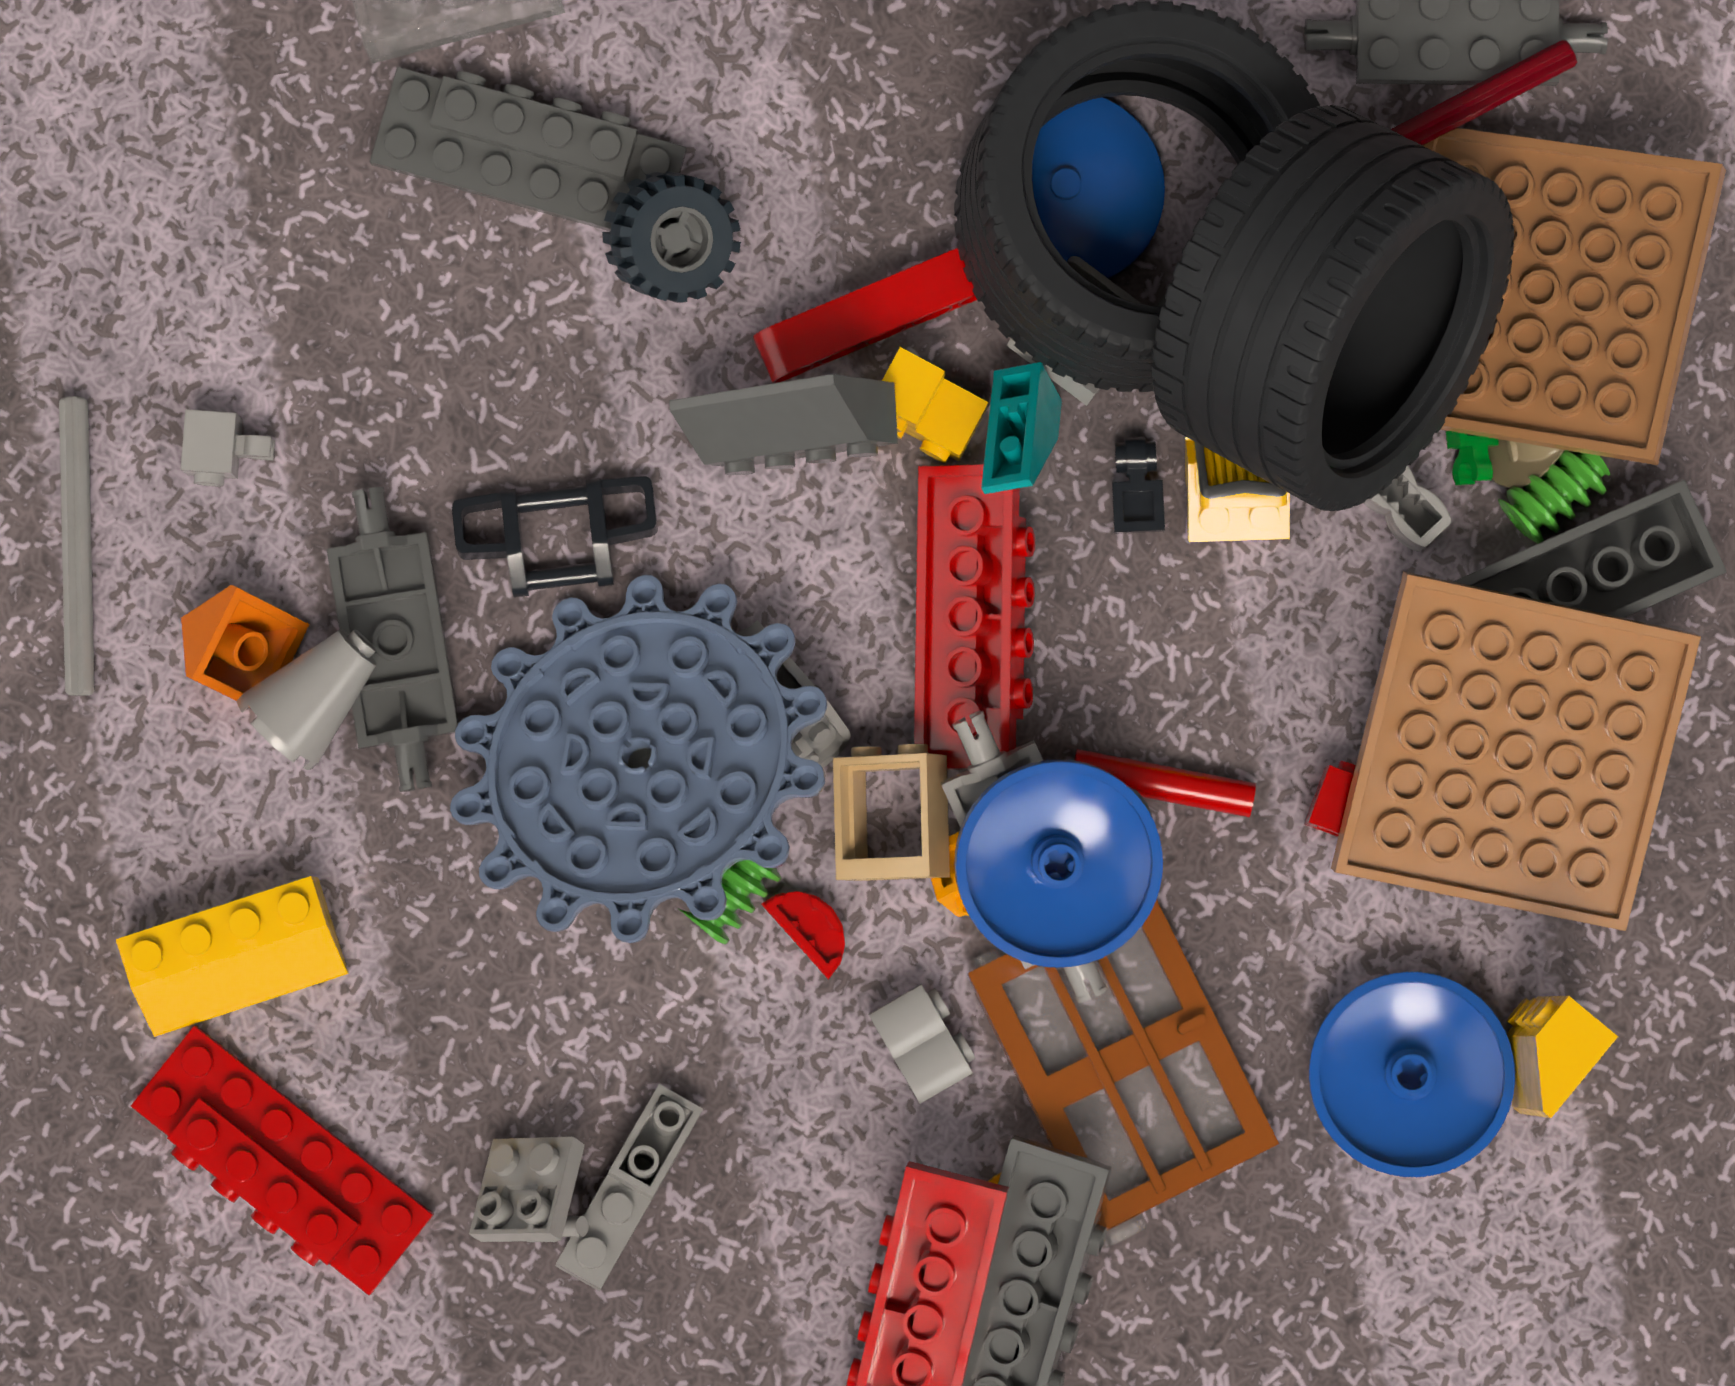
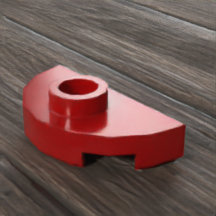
(811, 926)

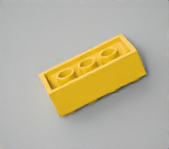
(232, 956)
(1553, 1051)

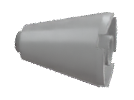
(311, 696)

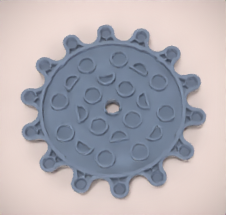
(625, 684)

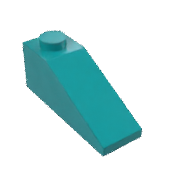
(1020, 427)

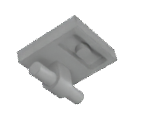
(529, 1191)

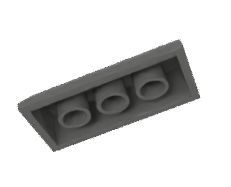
(789, 422)

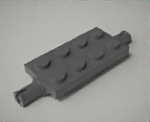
(1448, 38)
(391, 597)

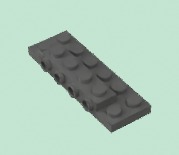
(515, 146)
(1038, 1266)

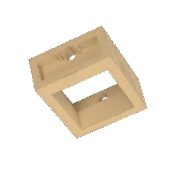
(851, 815)

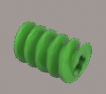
(1554, 493)
(738, 883)

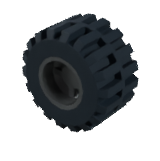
(671, 236)

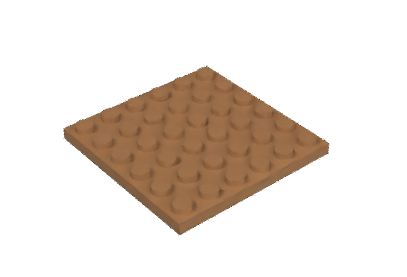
(1593, 294)
(1514, 751)

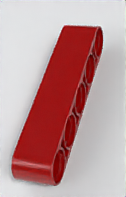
(864, 316)

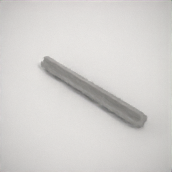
(76, 546)

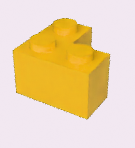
(933, 407)

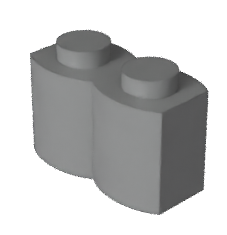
(1410, 511)
(921, 1042)

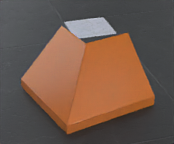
(238, 641)

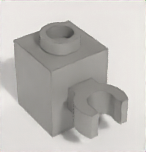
(215, 444)

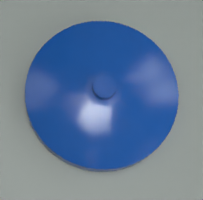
(1098, 185)
(1058, 863)
(1411, 1074)

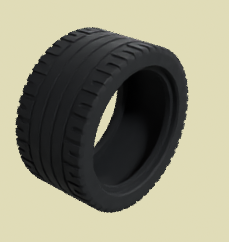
(1129, 50)
(1332, 306)

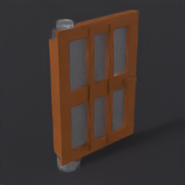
(1130, 1073)

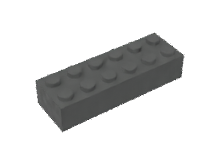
(1616, 560)

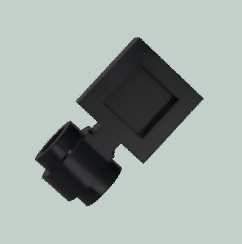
(1137, 502)

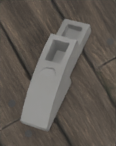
(630, 1186)

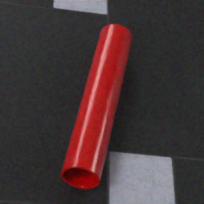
(1177, 784)

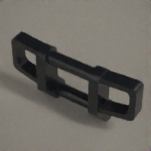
(516, 503)

